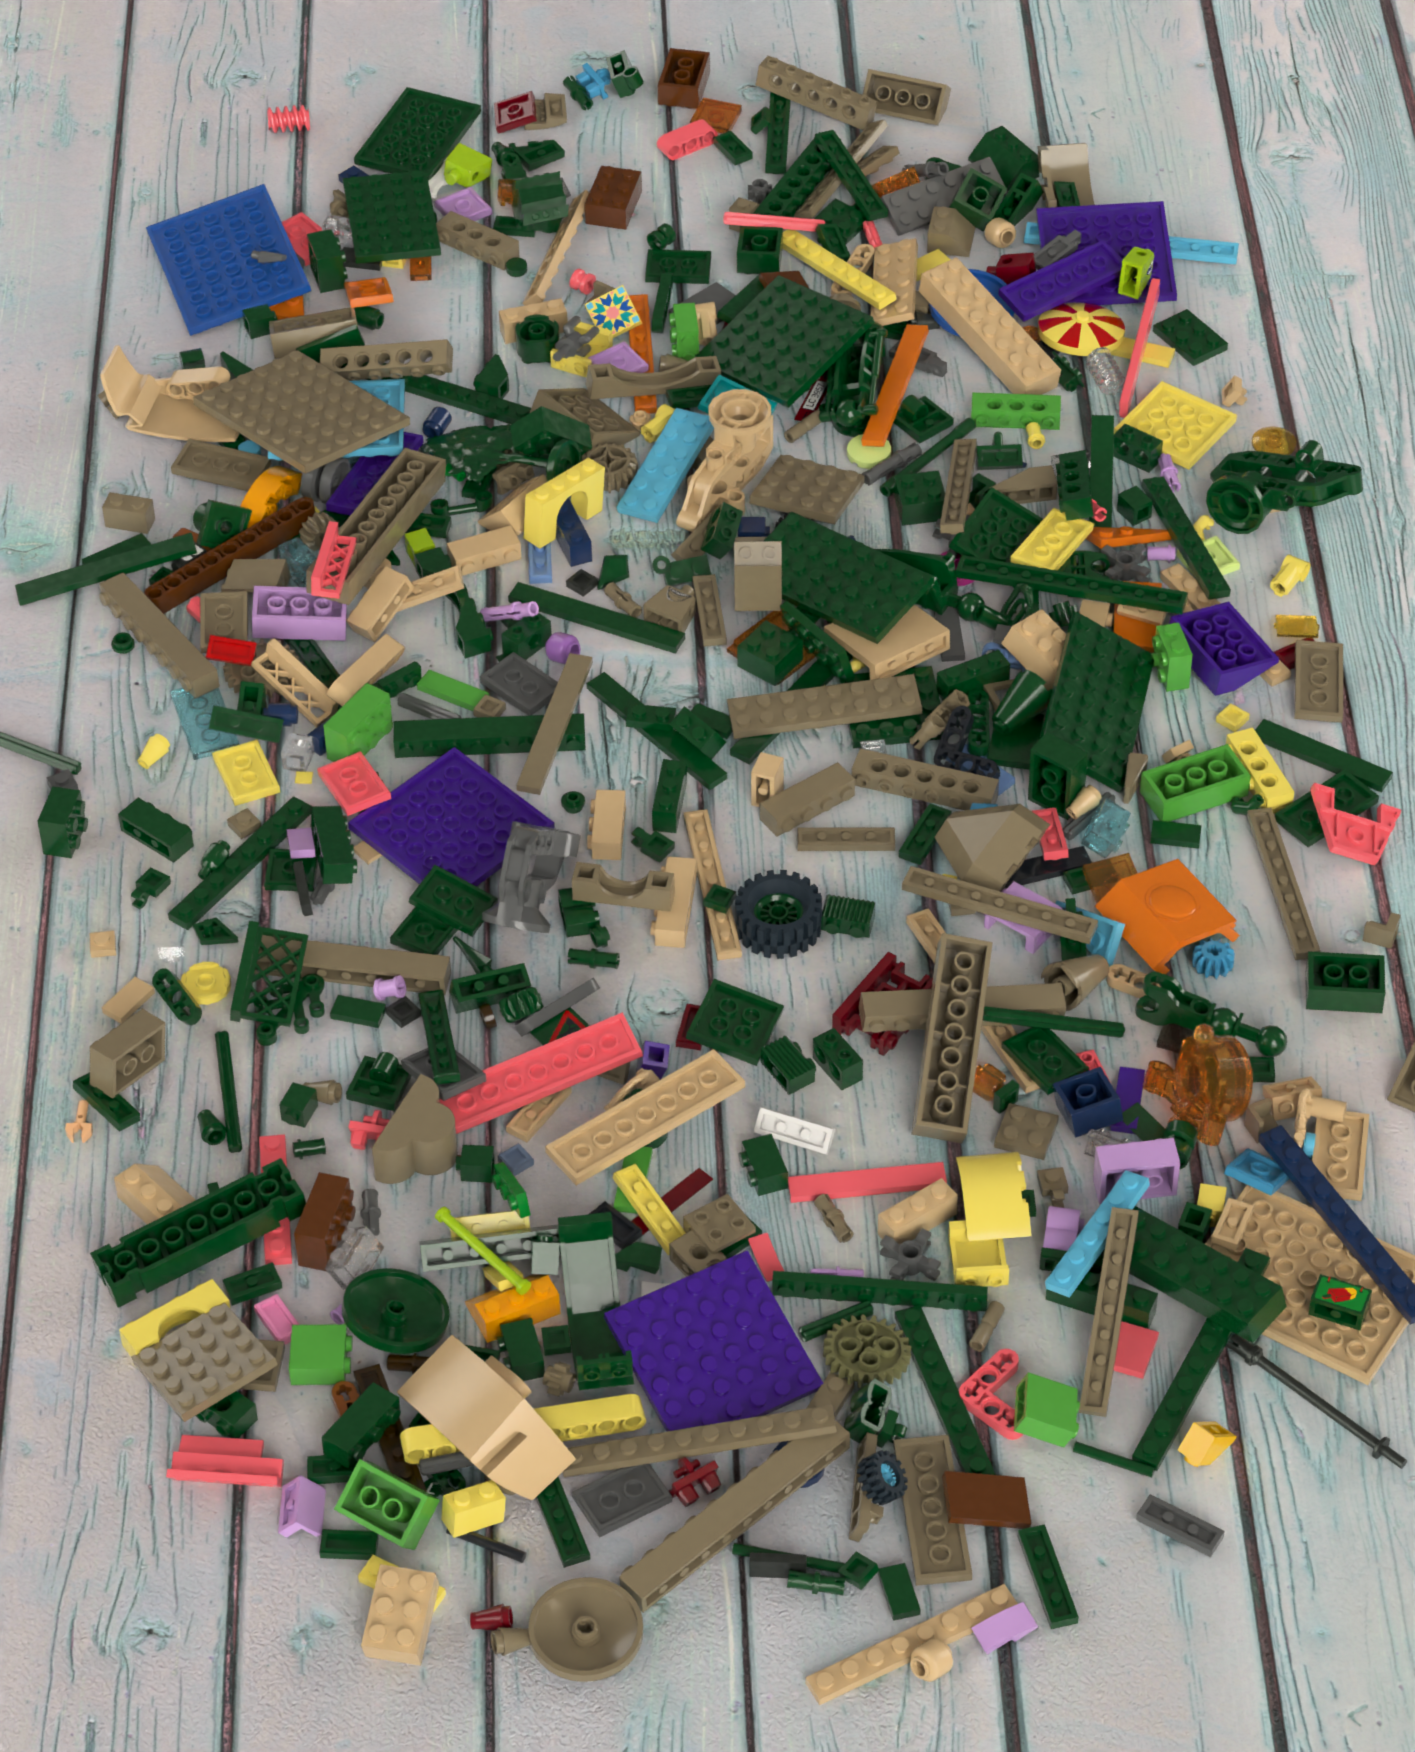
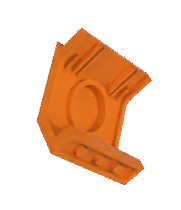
(1165, 912)

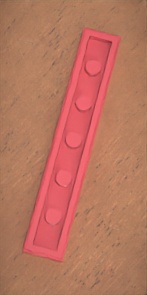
(865, 1182)

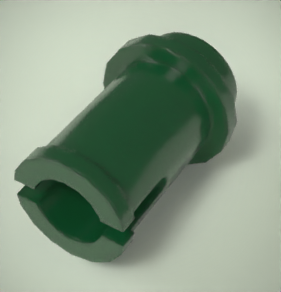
(308, 1148)

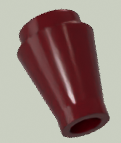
(492, 1618)

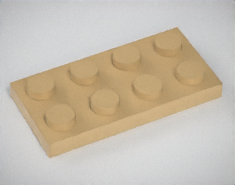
(1342, 1153)

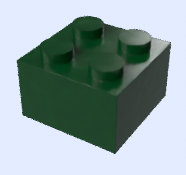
(978, 198)
(759, 249)
(327, 260)
(919, 497)
(770, 653)
(62, 822)

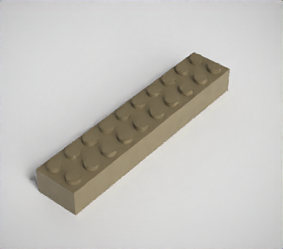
(386, 517)

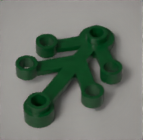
(309, 986)

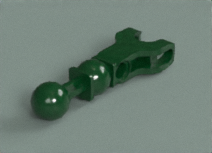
(1183, 1008)

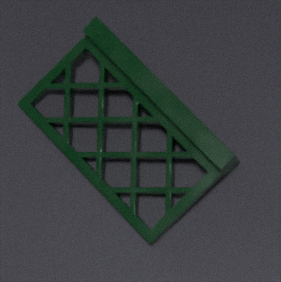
(247, 969)

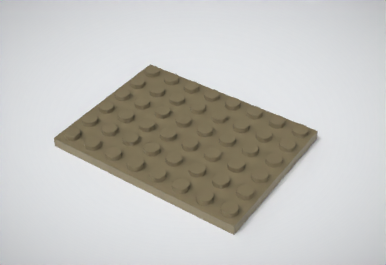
(301, 411)

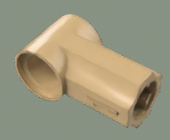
(706, 320)

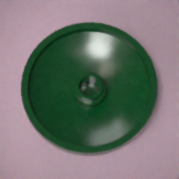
(395, 1311)

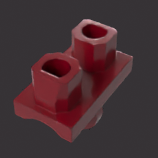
(705, 1476)

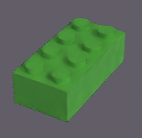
(1195, 783)

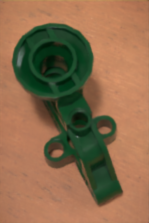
(1256, 482)

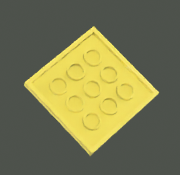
(1181, 421)

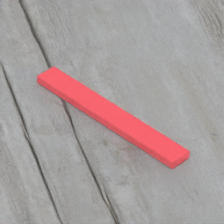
(1139, 348)

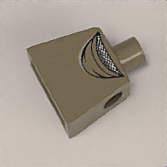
(671, 608)

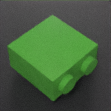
(685, 331)
(1172, 657)
(319, 1354)
(1046, 1410)

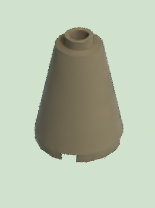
(1077, 976)

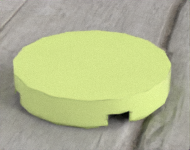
(867, 456)

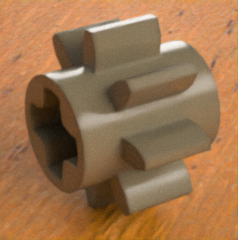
(559, 1379)

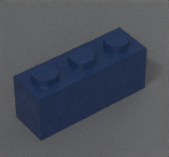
(573, 536)

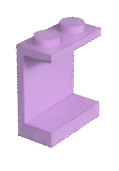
(1034, 937)

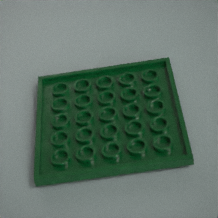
(786, 340)

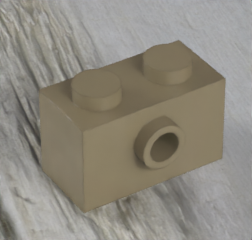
(128, 513)

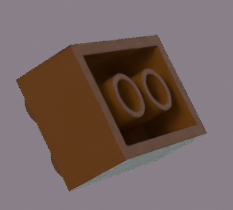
(684, 78)
(613, 197)
(323, 1220)

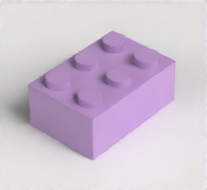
(1151, 1159)

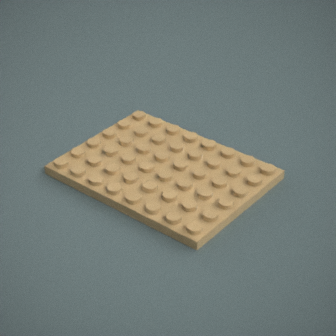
(1301, 1250)

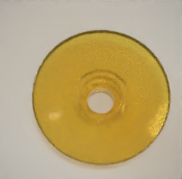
(1274, 440)

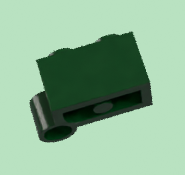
(623, 75)

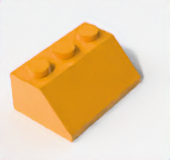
(509, 1306)

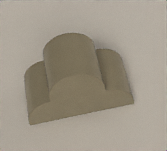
(416, 1137)

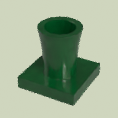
(219, 522)

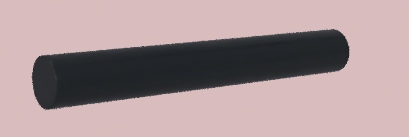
(493, 1545)

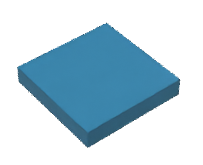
(1257, 1171)

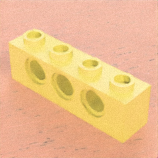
(1265, 774)

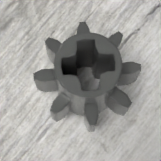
(759, 190)

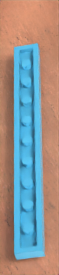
(1180, 247)

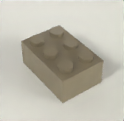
(127, 1053)

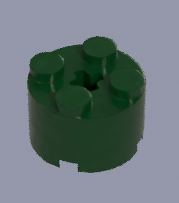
(536, 338)

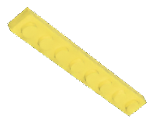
(837, 269)

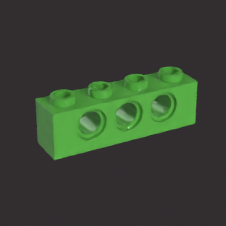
(1016, 410)

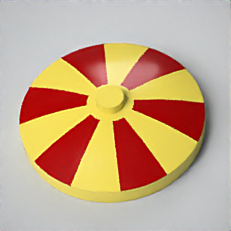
(1080, 328)

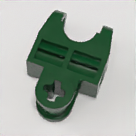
(1085, 564)

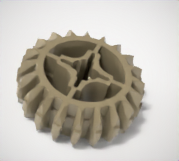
(618, 462)

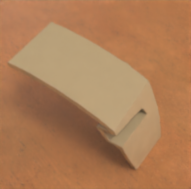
(165, 404)
(487, 1418)

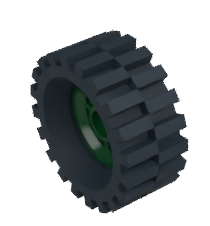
(778, 914)

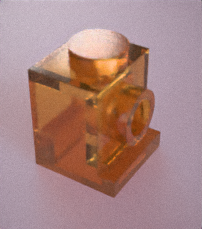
(505, 191)

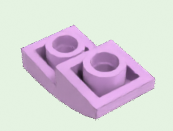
(1004, 1626)

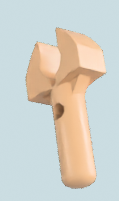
(80, 1123)

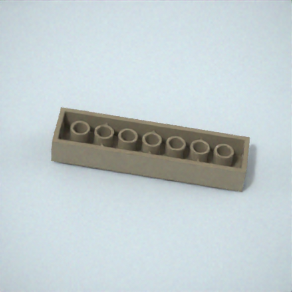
(952, 1038)

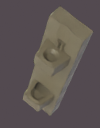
(863, 1510)

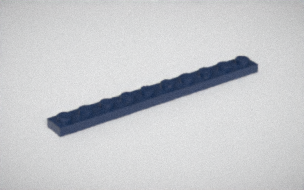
(1341, 1220)

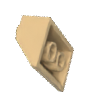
(512, 508)
(150, 1192)

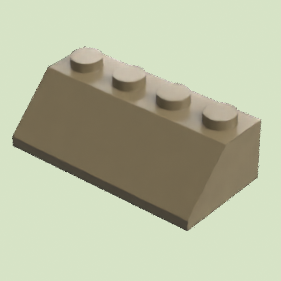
(907, 96)
(300, 330)

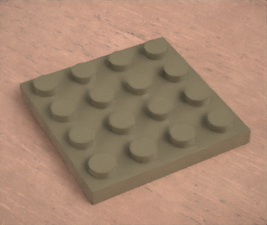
(807, 489)
(204, 1361)

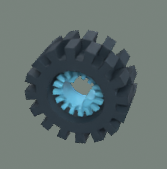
(882, 1477)

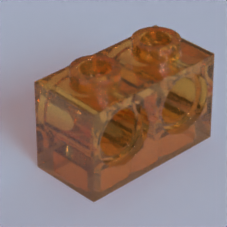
(896, 182)

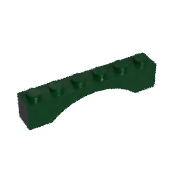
(471, 632)

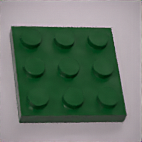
(735, 1022)

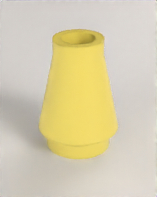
(154, 749)

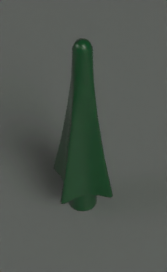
(477, 960)

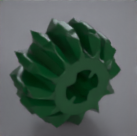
(521, 1004)

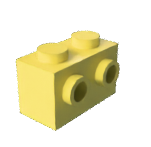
(473, 1508)

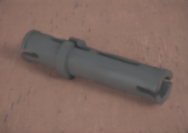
(929, 169)
(899, 459)

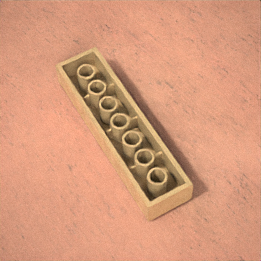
(989, 329)

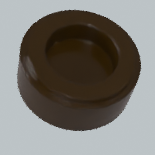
(487, 1016)

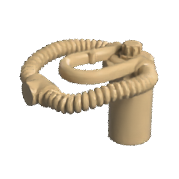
(642, 1080)
(1315, 1107)

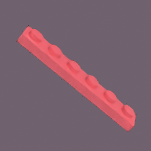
(278, 1241)

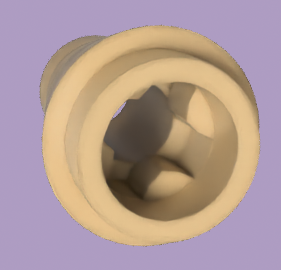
(1084, 801)

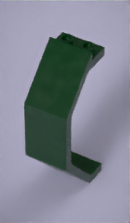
(589, 1293)

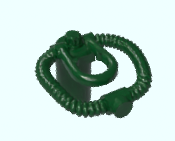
(991, 617)

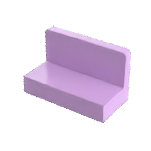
(302, 1507)

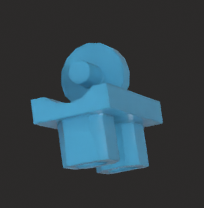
(594, 81)

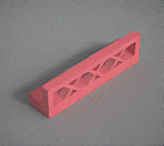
(325, 563)
(226, 1469)

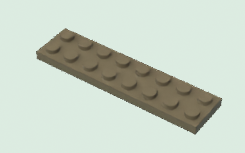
(824, 706)

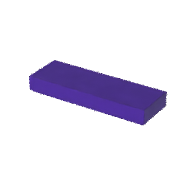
(1130, 1092)

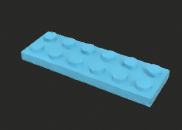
(666, 465)

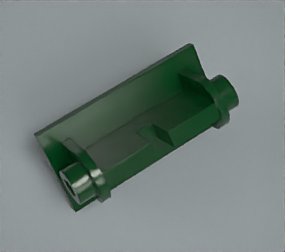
(1070, 377)

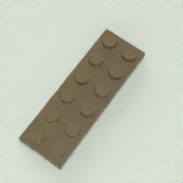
(936, 1546)

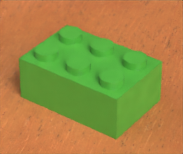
(358, 723)
(386, 1504)

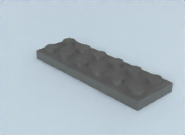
(914, 205)

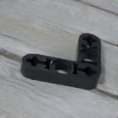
(954, 751)

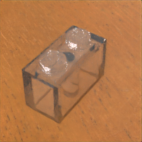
(354, 1255)

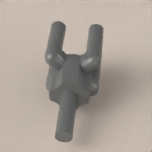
(573, 342)

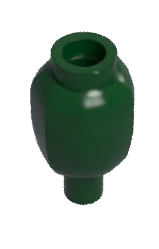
(214, 858)

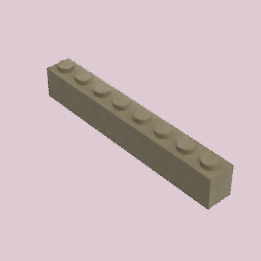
(159, 635)
(363, 965)
(909, 1008)

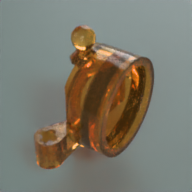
(1208, 1083)

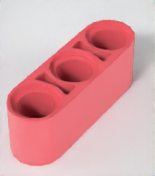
(686, 139)

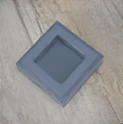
(516, 1159)

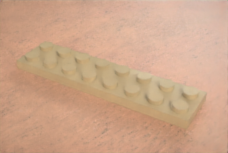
(644, 1117)

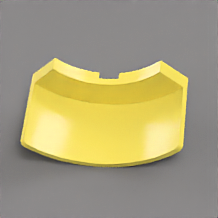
(994, 1196)

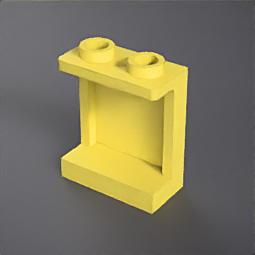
(577, 364)
(976, 1261)

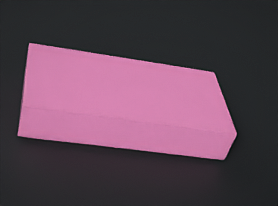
(276, 1318)

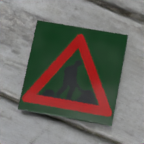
(559, 1026)

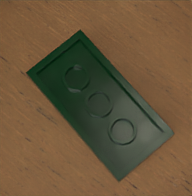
(818, 642)
(1301, 816)

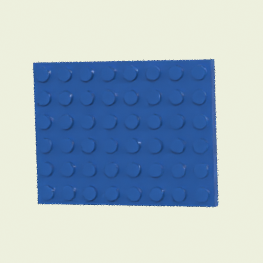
(211, 260)

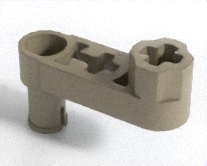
(938, 719)

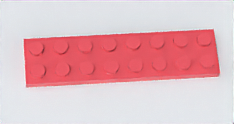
(546, 1071)

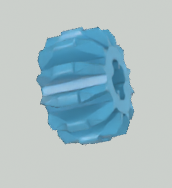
(1213, 958)

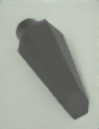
(267, 257)

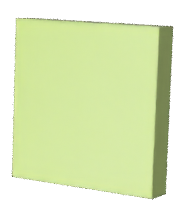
(1221, 555)

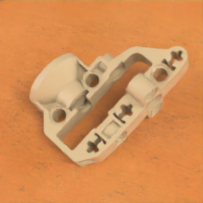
(733, 459)

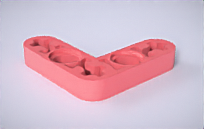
(985, 1393)

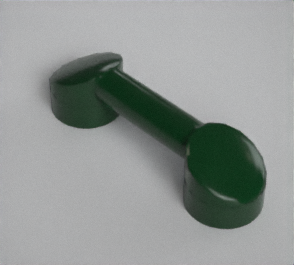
(483, 501)

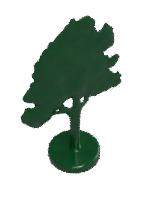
(481, 447)

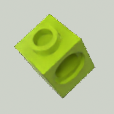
(418, 542)

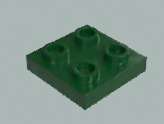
(922, 418)
(379, 1082)

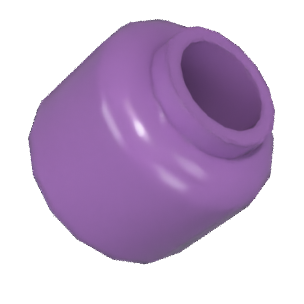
(560, 646)

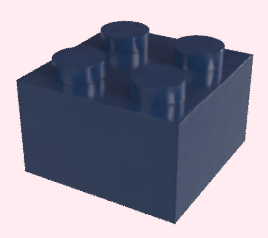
(1088, 1102)

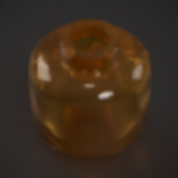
(987, 1081)

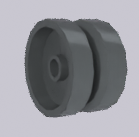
(324, 480)

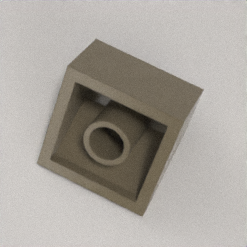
(950, 232)

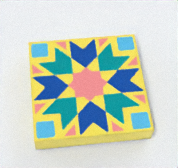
(614, 312)

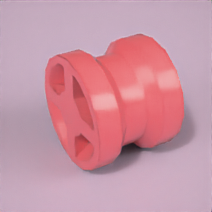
(582, 281)

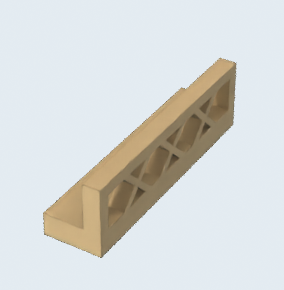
(301, 677)

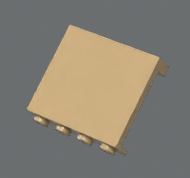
(907, 644)

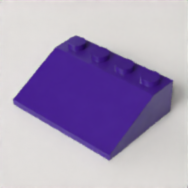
(1224, 647)

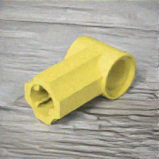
(655, 426)
(1291, 572)

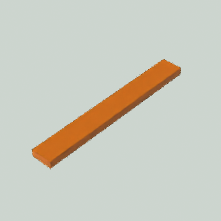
(641, 343)
(895, 385)

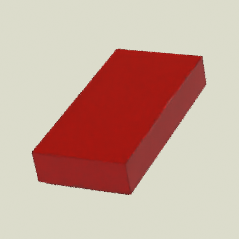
(231, 650)

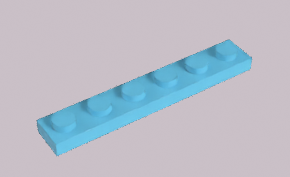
(1093, 1237)

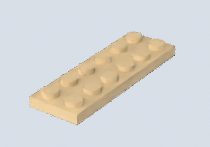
(897, 270)

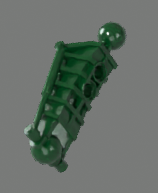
(854, 380)
(945, 589)

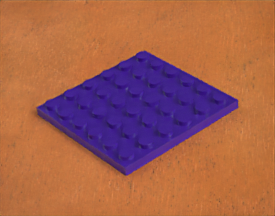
(1122, 229)
(447, 818)
(714, 1347)

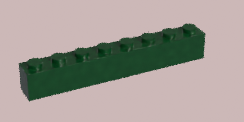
(479, 735)

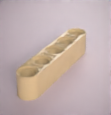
(366, 669)

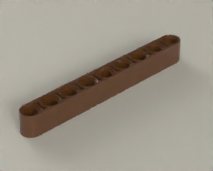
(214, 564)

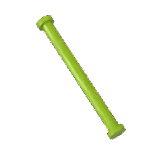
(522, 1285)

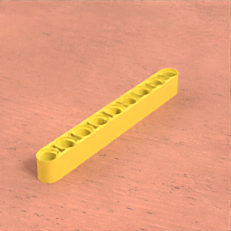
(566, 1420)

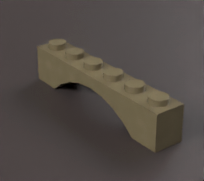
(612, 382)

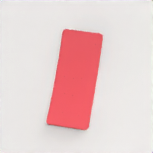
(765, 1255)

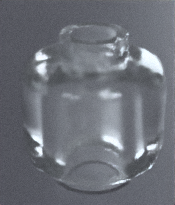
(339, 226)

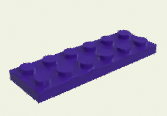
(1062, 281)
(364, 477)

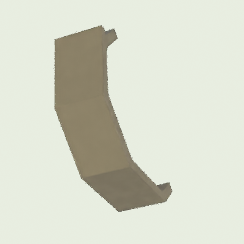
(757, 574)

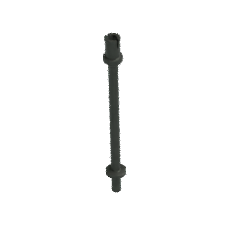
(1254, 1356)

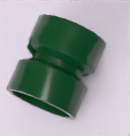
(1185, 1139)

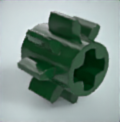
(1062, 613)

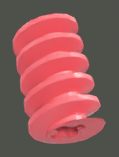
(289, 119)

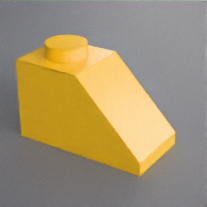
(1205, 1443)

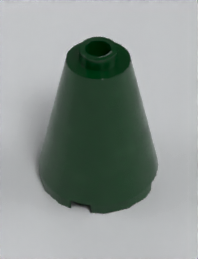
(1022, 702)

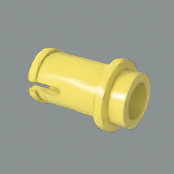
(1035, 438)

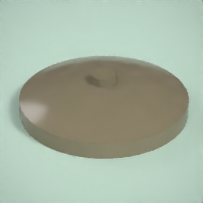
(585, 1629)

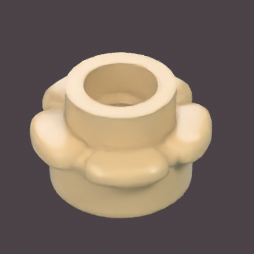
(639, 419)

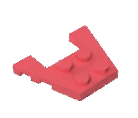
(1351, 834)

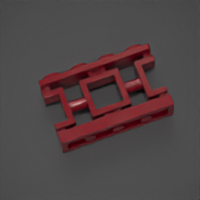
(847, 1016)

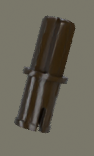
(405, 1362)

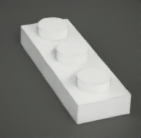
(794, 1130)

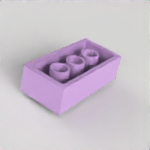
(296, 615)

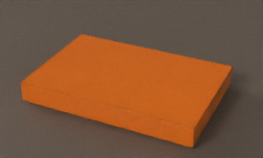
(368, 292)

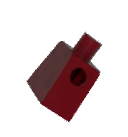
(1013, 267)

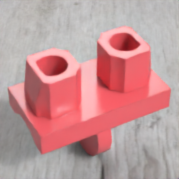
(368, 1129)

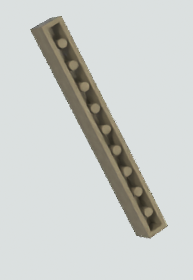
(730, 1516)

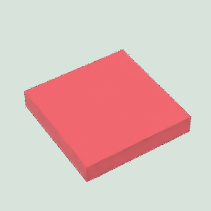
(1135, 1349)

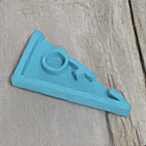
(1107, 935)

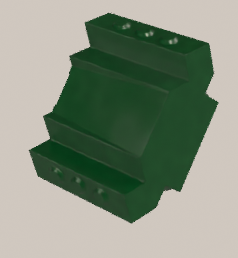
(539, 202)

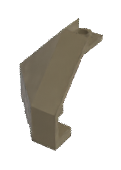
(990, 842)

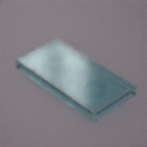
(195, 721)

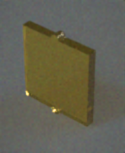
(1296, 626)

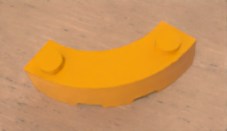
(269, 489)

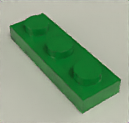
(511, 1190)

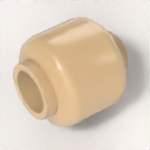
(1000, 232)
(931, 1660)

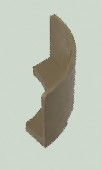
(1065, 164)

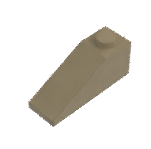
(1030, 485)

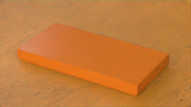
(1135, 631)

